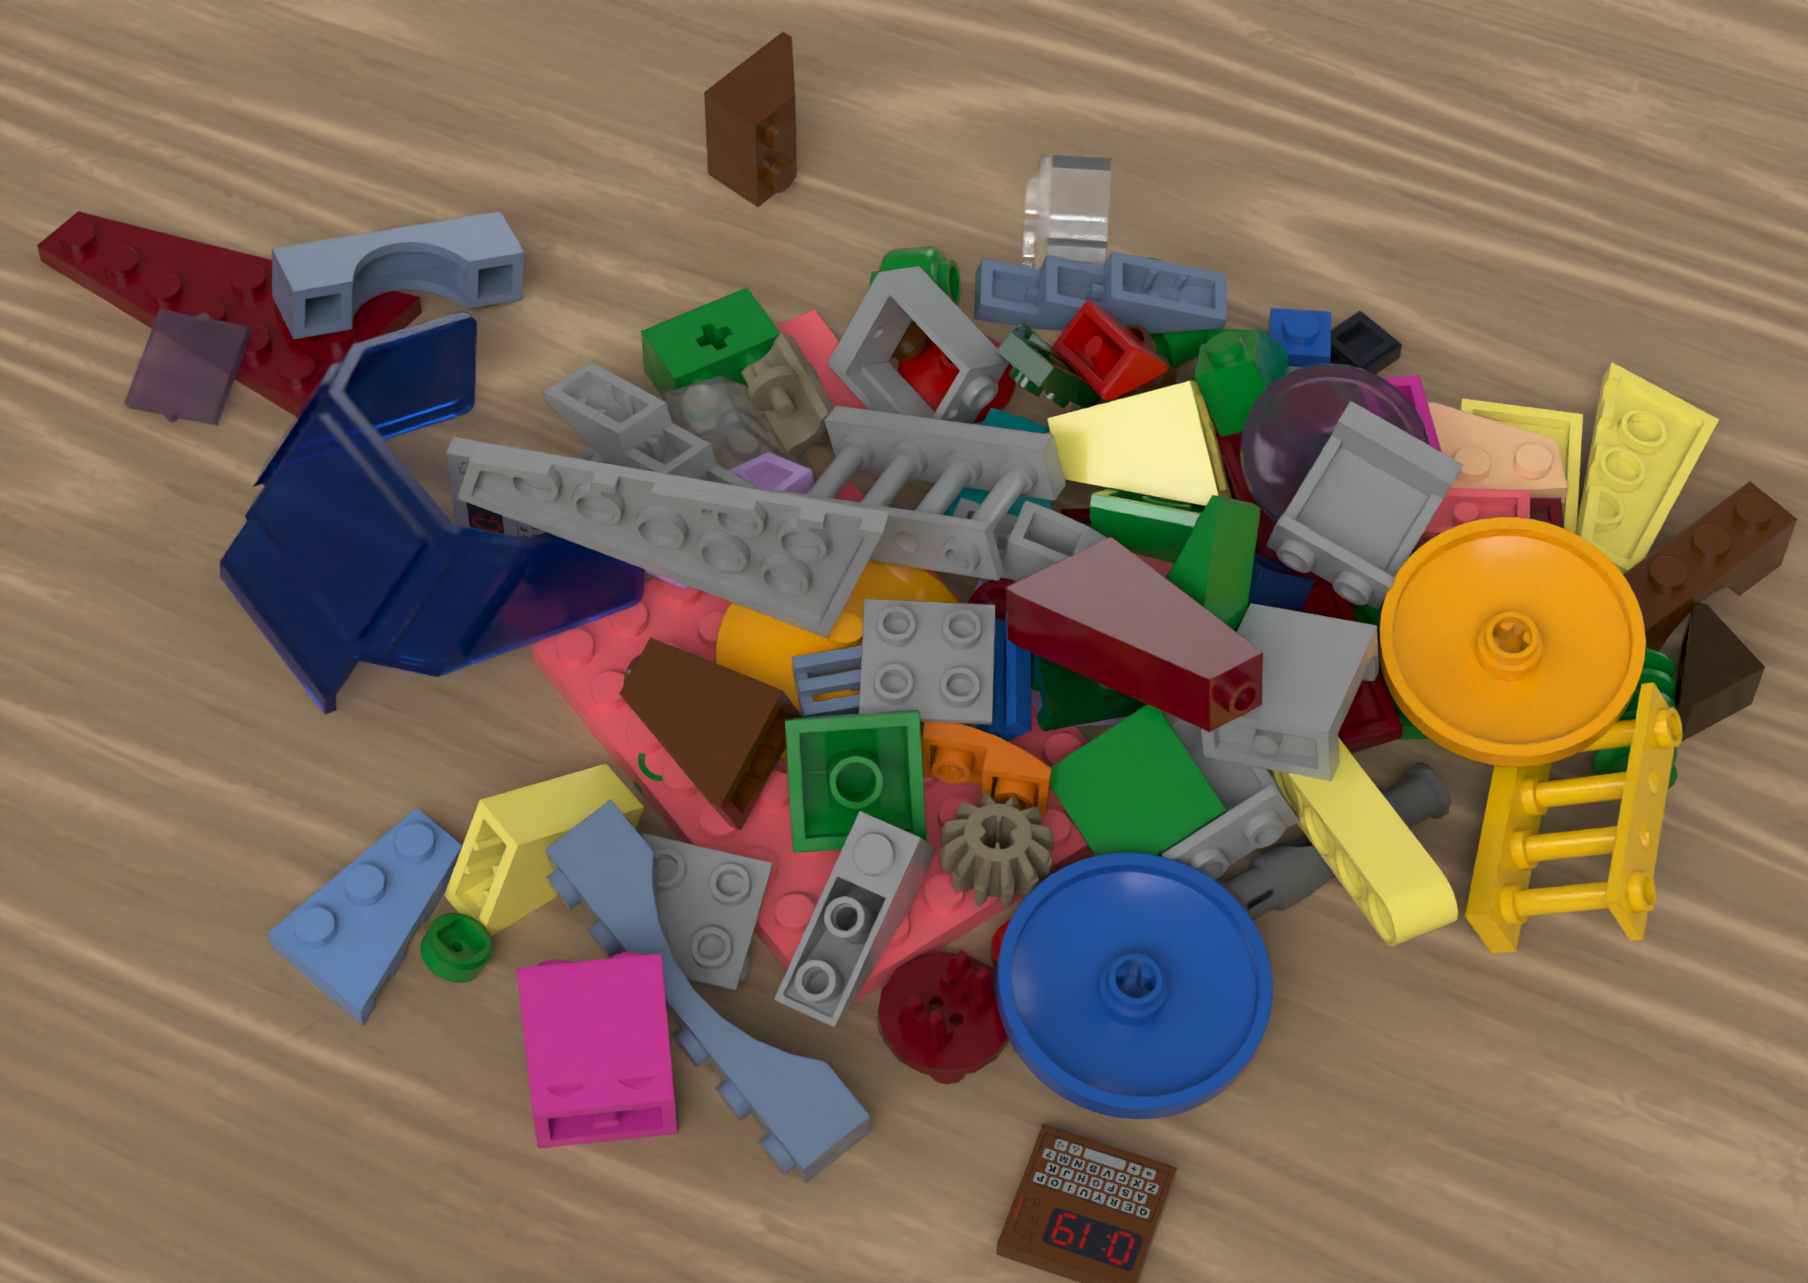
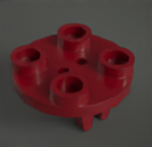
(924, 1034)

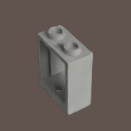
(879, 326)

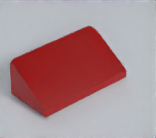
(1107, 353)

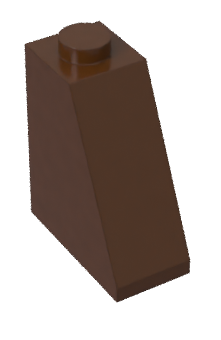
(711, 722)

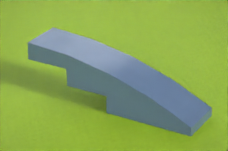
(1130, 287)

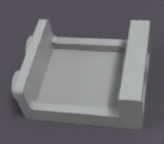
(1363, 506)
(1307, 689)
(1254, 807)

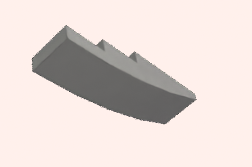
(633, 427)

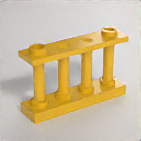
(1512, 846)

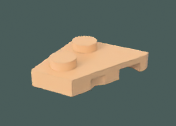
(1499, 454)

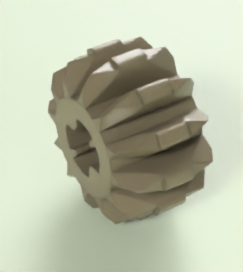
(996, 850)

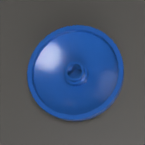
(1133, 985)

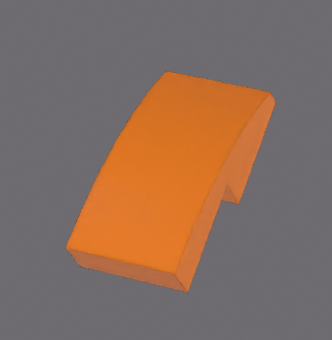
(972, 756)

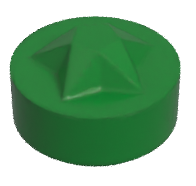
(456, 947)

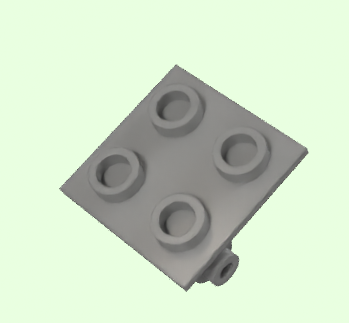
(928, 660)
(709, 909)

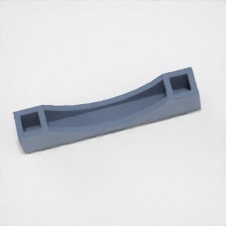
(791, 1097)

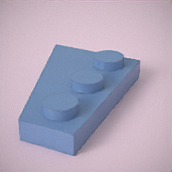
(365, 916)

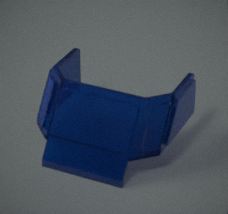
(360, 560)

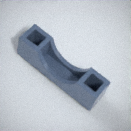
(460, 258)

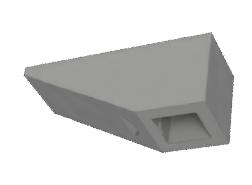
(855, 918)

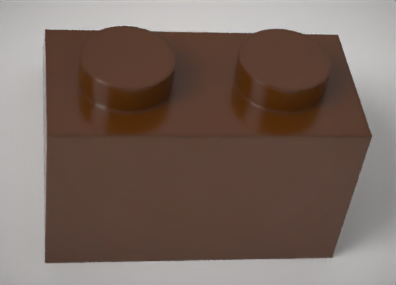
(754, 124)

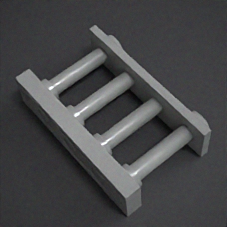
(952, 458)

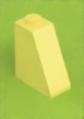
(1145, 445)
(504, 854)

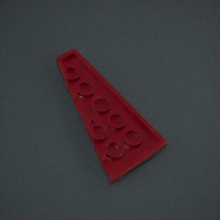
(156, 270)

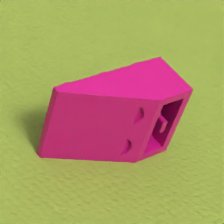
(597, 1049)

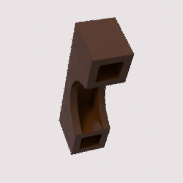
(1724, 548)

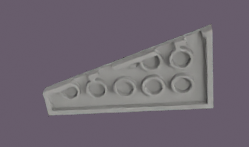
(735, 542)

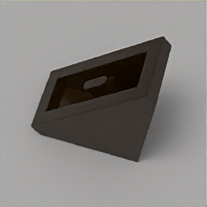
(1713, 673)

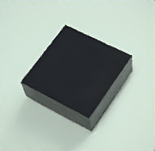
(1363, 344)

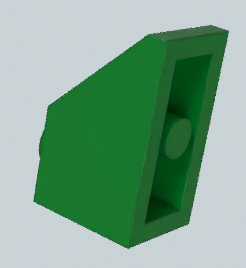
(1235, 372)

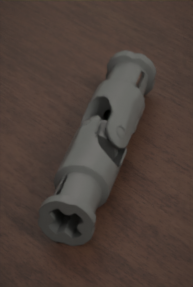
(1297, 869)

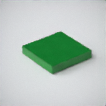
(1135, 788)

